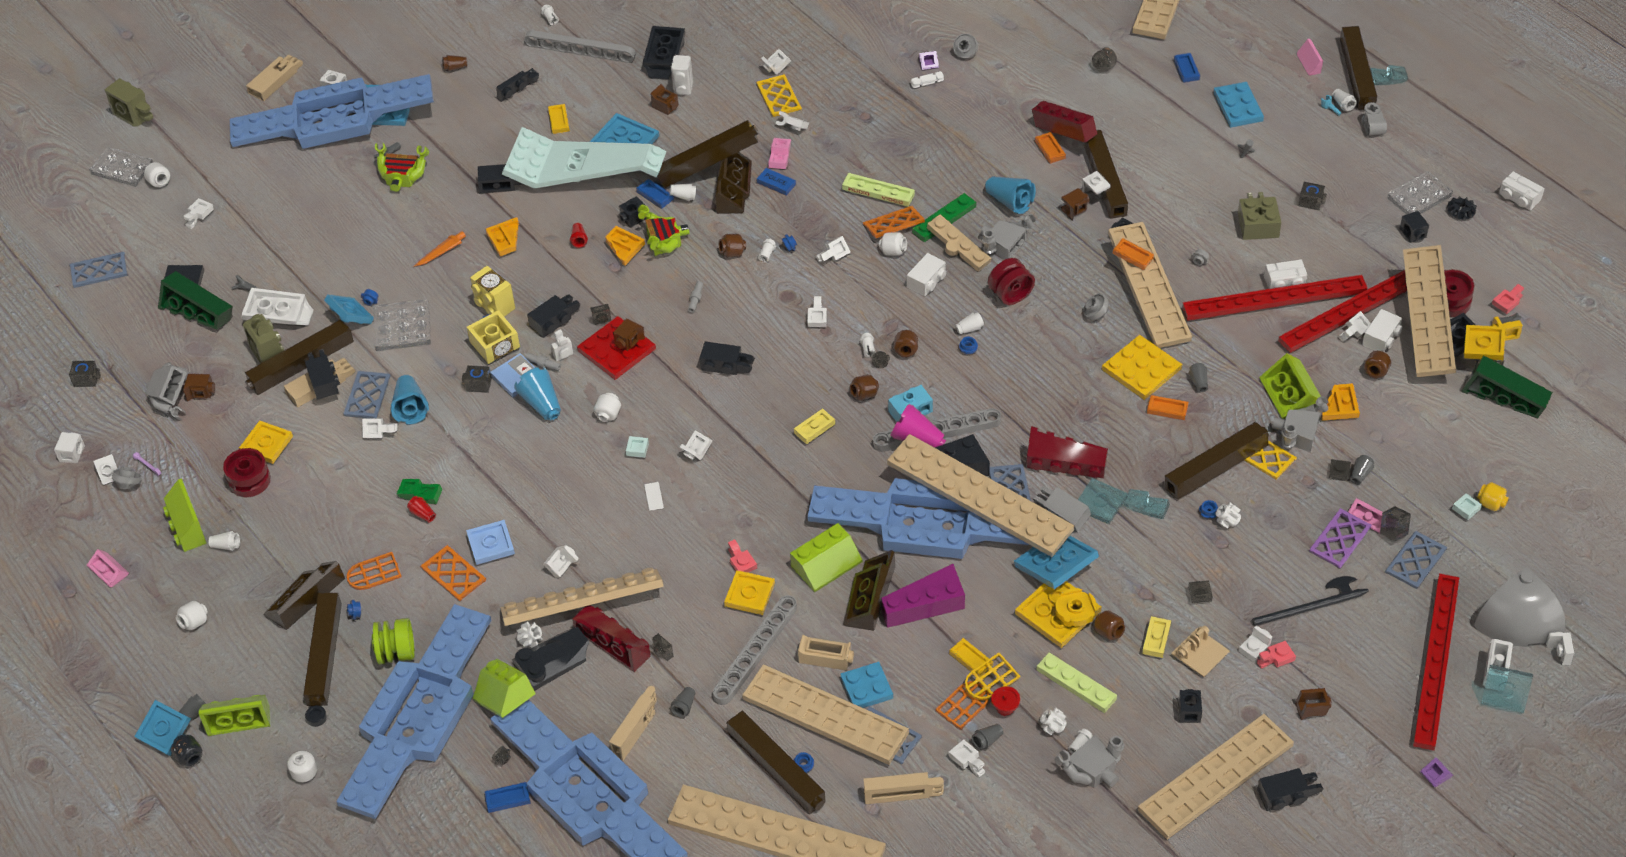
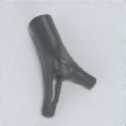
(1247, 147)
(390, 150)
(243, 284)
(1515, 317)

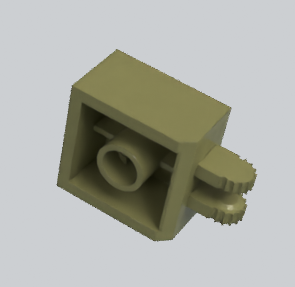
(128, 103)
(1259, 217)
(262, 338)

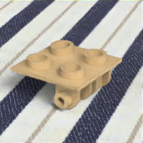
(1200, 651)

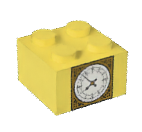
(492, 292)
(493, 337)

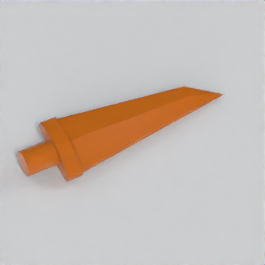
(449, 243)

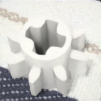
(1228, 515)
(529, 634)
(1053, 721)

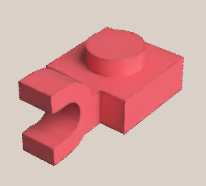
(1508, 300)
(741, 560)
(1278, 654)

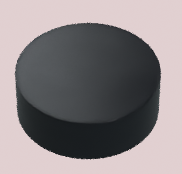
(316, 716)

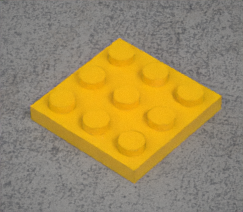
(1142, 367)
(1040, 613)

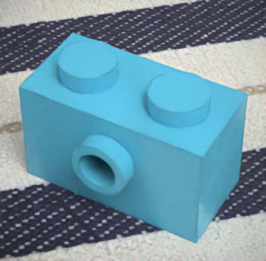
(915, 396)

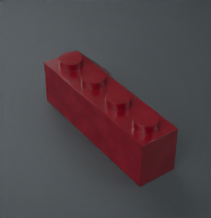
(1064, 121)
(1065, 455)
(612, 637)

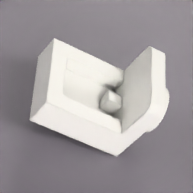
(776, 62)
(696, 446)
(560, 560)

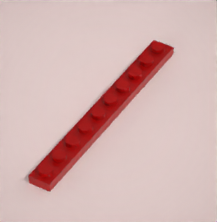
(1274, 297)
(1344, 312)
(1436, 662)

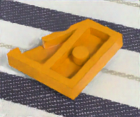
(504, 236)
(624, 244)
(1342, 403)

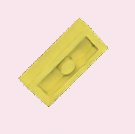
(814, 426)
(1156, 637)

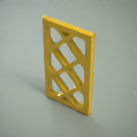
(770, 104)
(1282, 465)

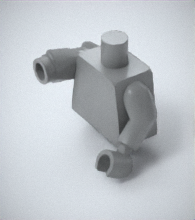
(1006, 237)
(165, 388)
(1301, 425)
(1093, 762)

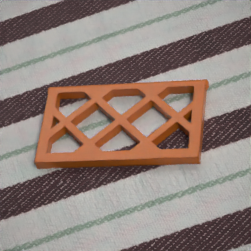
(899, 213)
(469, 586)

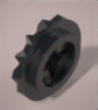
(1463, 214)

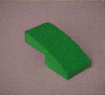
(414, 487)

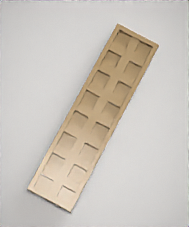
(1155, 18)
(1152, 290)
(1429, 311)
(580, 597)
(826, 714)
(1215, 776)

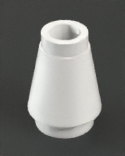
(1345, 101)
(683, 191)
(970, 323)
(225, 541)

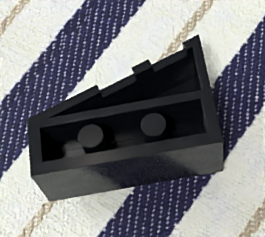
(968, 452)

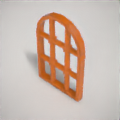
(379, 566)
(957, 705)

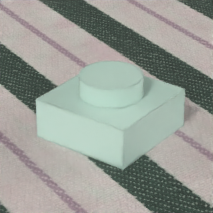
(637, 446)
(1466, 506)

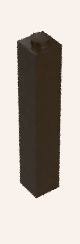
(1358, 66)
(708, 153)
(1101, 161)
(293, 359)
(1216, 460)
(322, 649)
(776, 762)

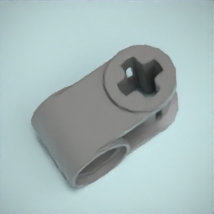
(1374, 120)

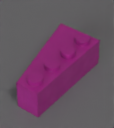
(924, 598)

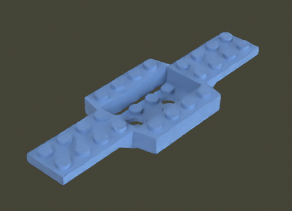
(335, 123)
(925, 536)
(432, 723)
(575, 805)

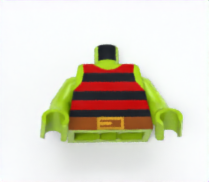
(401, 169)
(662, 231)

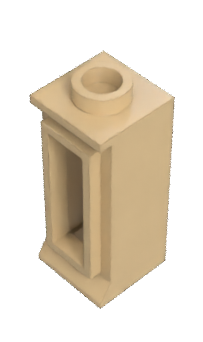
(825, 653)

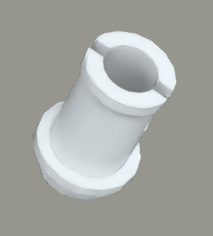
(548, 12)
(768, 247)
(867, 343)
(1082, 737)

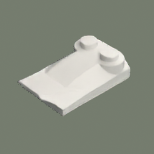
(278, 307)

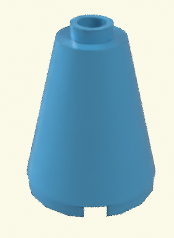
(1012, 192)
(539, 392)
(408, 401)

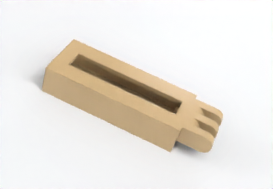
(273, 77)
(301, 389)
(634, 724)
(901, 788)

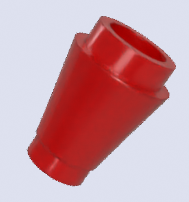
(578, 236)
(421, 509)

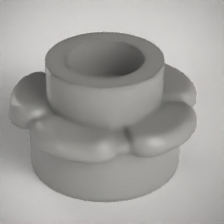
(1200, 257)

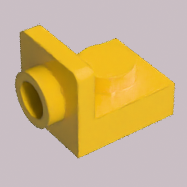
(1513, 328)

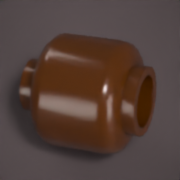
(732, 245)
(906, 343)
(1377, 364)
(864, 387)
(1109, 625)

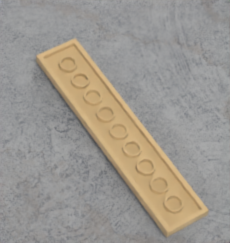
(981, 495)
(765, 828)

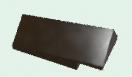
(733, 184)
(867, 591)
(303, 594)

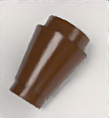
(453, 62)

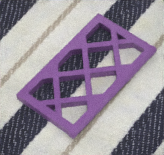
(1353, 520)

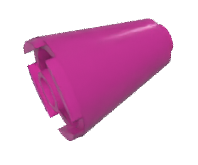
(917, 425)

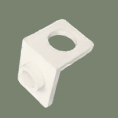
(1095, 183)
(105, 468)

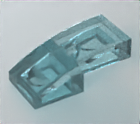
(1391, 76)
(1142, 503)

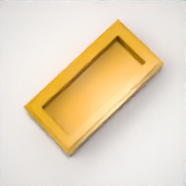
(558, 118)
(969, 656)

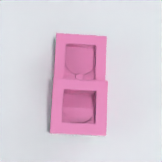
(779, 153)

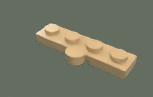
(958, 243)

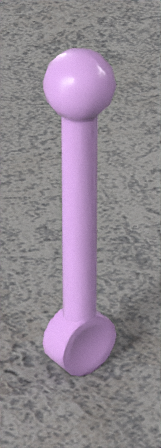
(136, 455)

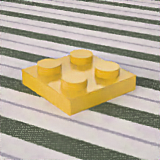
(1484, 341)
(268, 440)
(749, 592)

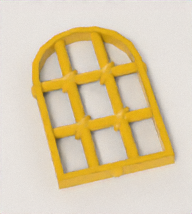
(991, 670)

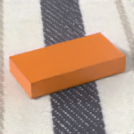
(1050, 147)
(1133, 254)
(1167, 407)

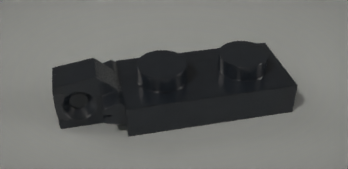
(516, 83)

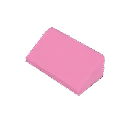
(1310, 58)
(1367, 513)
(107, 568)

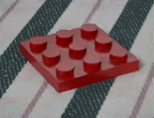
(607, 356)

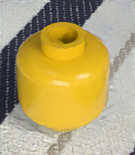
(1493, 496)

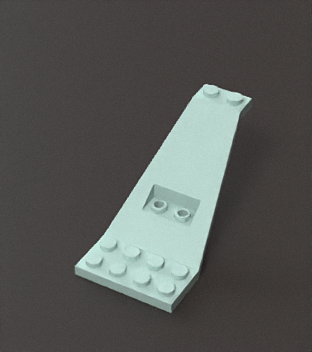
(547, 162)

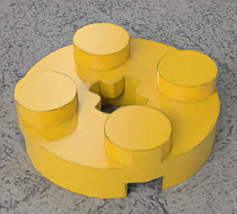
(1072, 617)

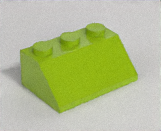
(1289, 385)
(183, 518)
(825, 557)
(502, 688)
(235, 715)

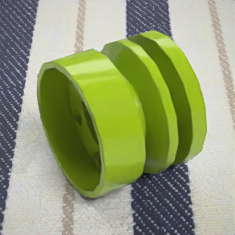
(391, 641)

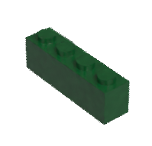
(193, 301)
(1507, 388)

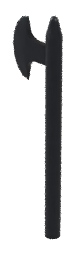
(1341, 583)

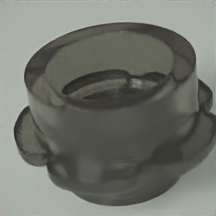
(880, 359)
(501, 756)

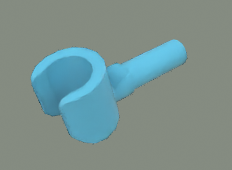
(1328, 104)

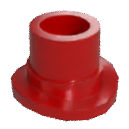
(1005, 700)

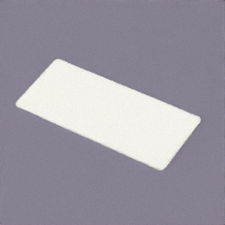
(654, 496)

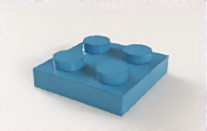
(349, 309)
(867, 685)
(162, 727)

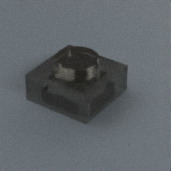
(600, 314)
(1339, 470)
(1200, 591)
(662, 647)

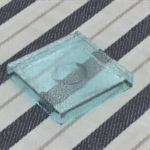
(1102, 500)
(1507, 688)

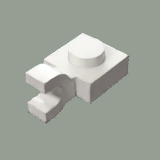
(795, 123)
(198, 209)
(836, 250)
(817, 316)
(1356, 325)
(562, 347)
(374, 427)
(965, 756)

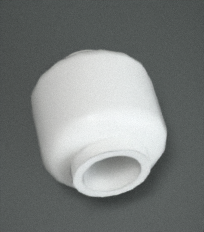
(157, 174)
(893, 244)
(607, 407)
(191, 615)
(302, 766)

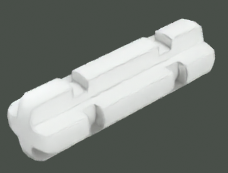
(927, 79)

